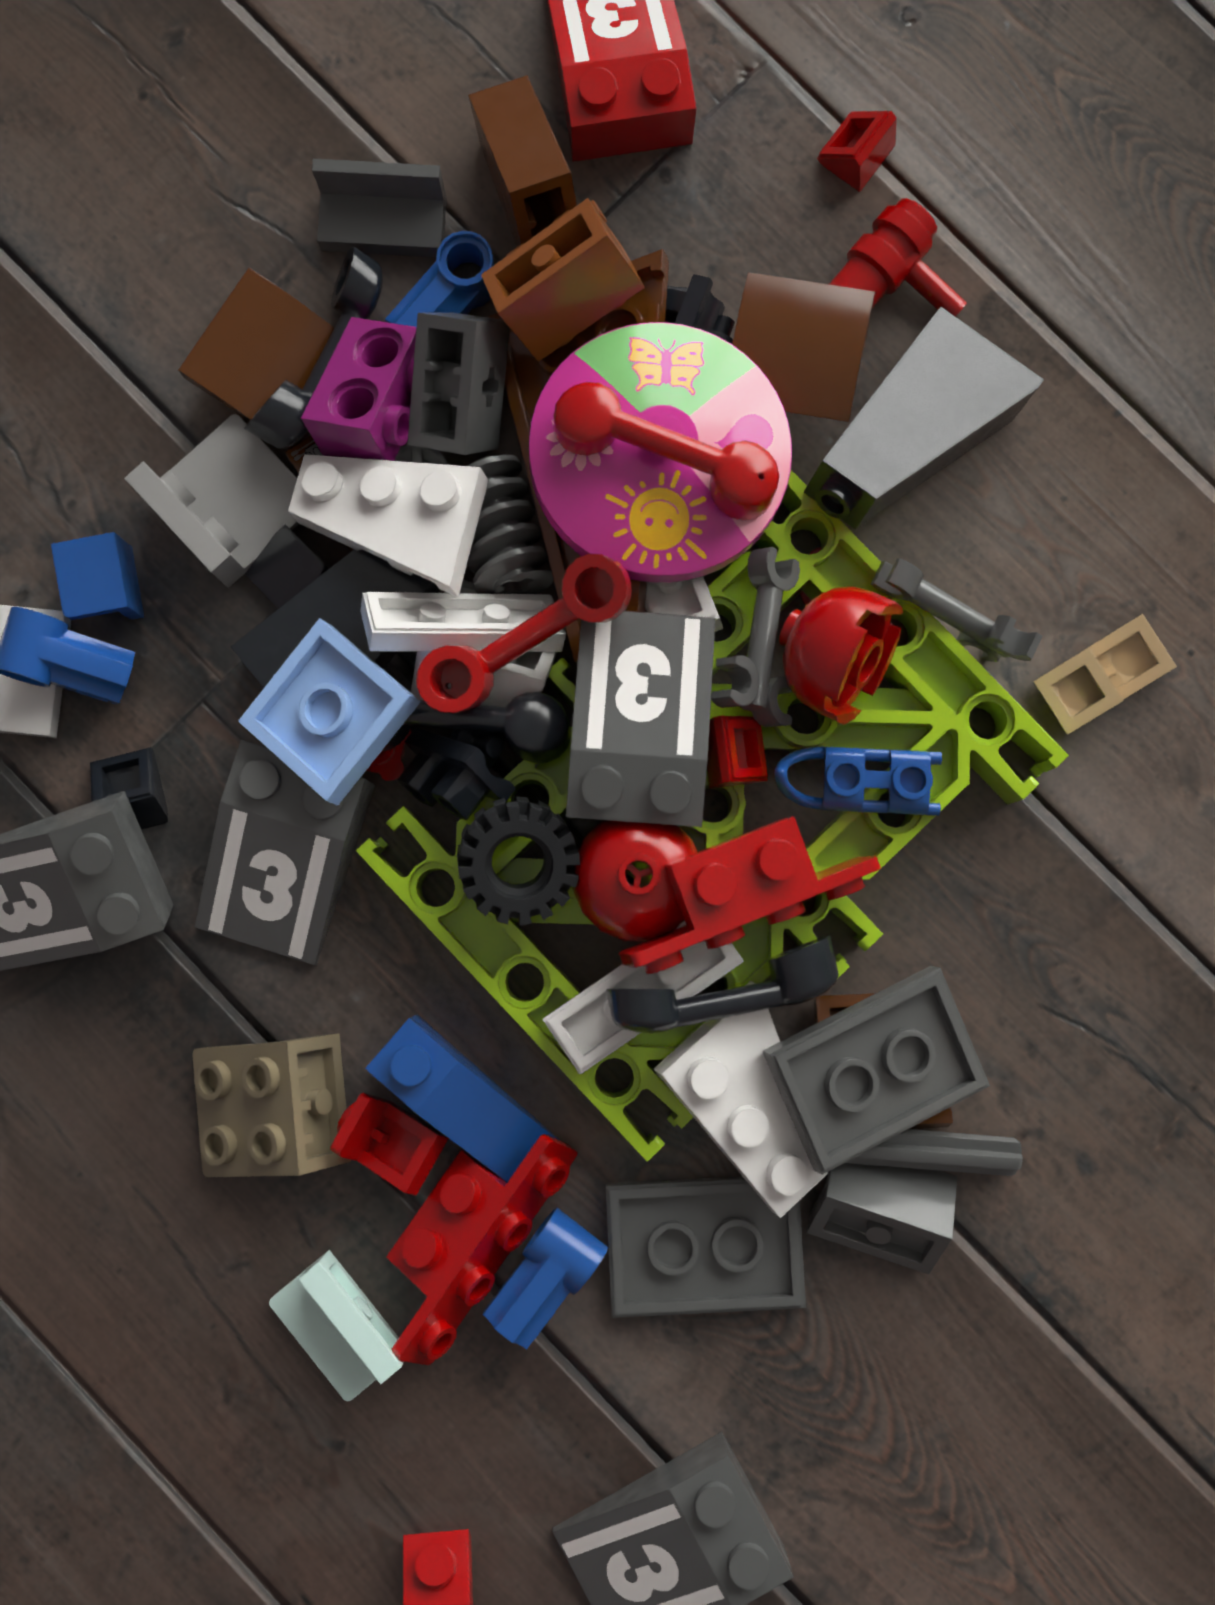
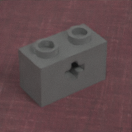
(458, 382)

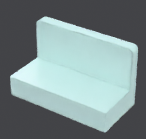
(337, 1327)

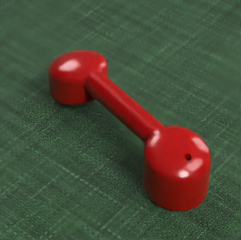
(741, 473)
(592, 590)

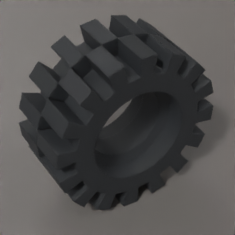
(523, 899)

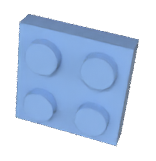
(328, 712)

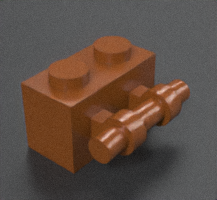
(562, 280)

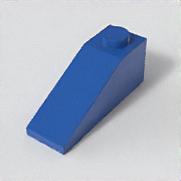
(456, 1097)

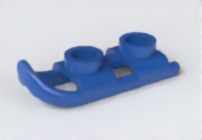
(846, 779)

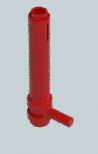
(895, 254)

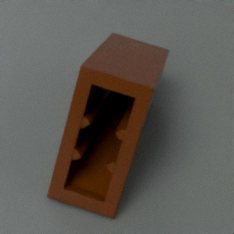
(522, 157)

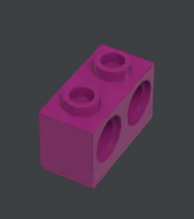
(365, 392)

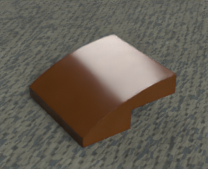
(805, 341)
(255, 346)

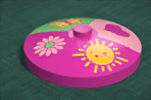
(636, 503)

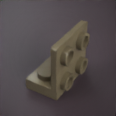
(269, 1106)

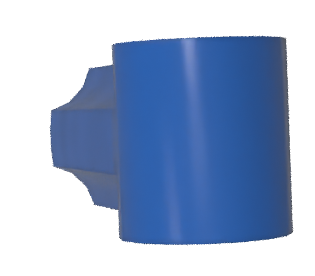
(441, 290)
(45, 652)
(554, 1264)

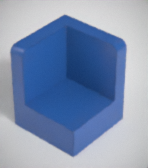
(97, 577)

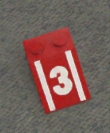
(622, 76)

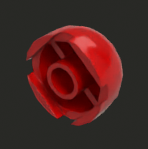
(839, 649)
(606, 895)

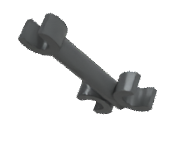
(976, 630)
(750, 675)

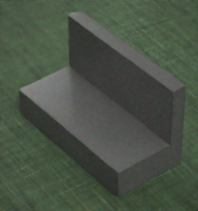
(380, 207)
(887, 1212)

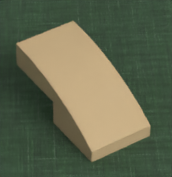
(1104, 674)

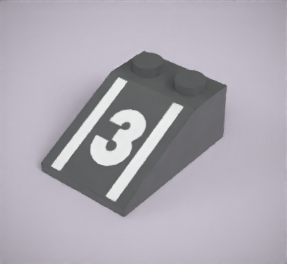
(642, 719)
(278, 857)
(78, 885)
(678, 1537)

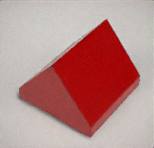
(860, 146)
(735, 752)

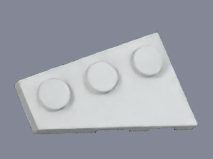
(397, 510)
(736, 1101)

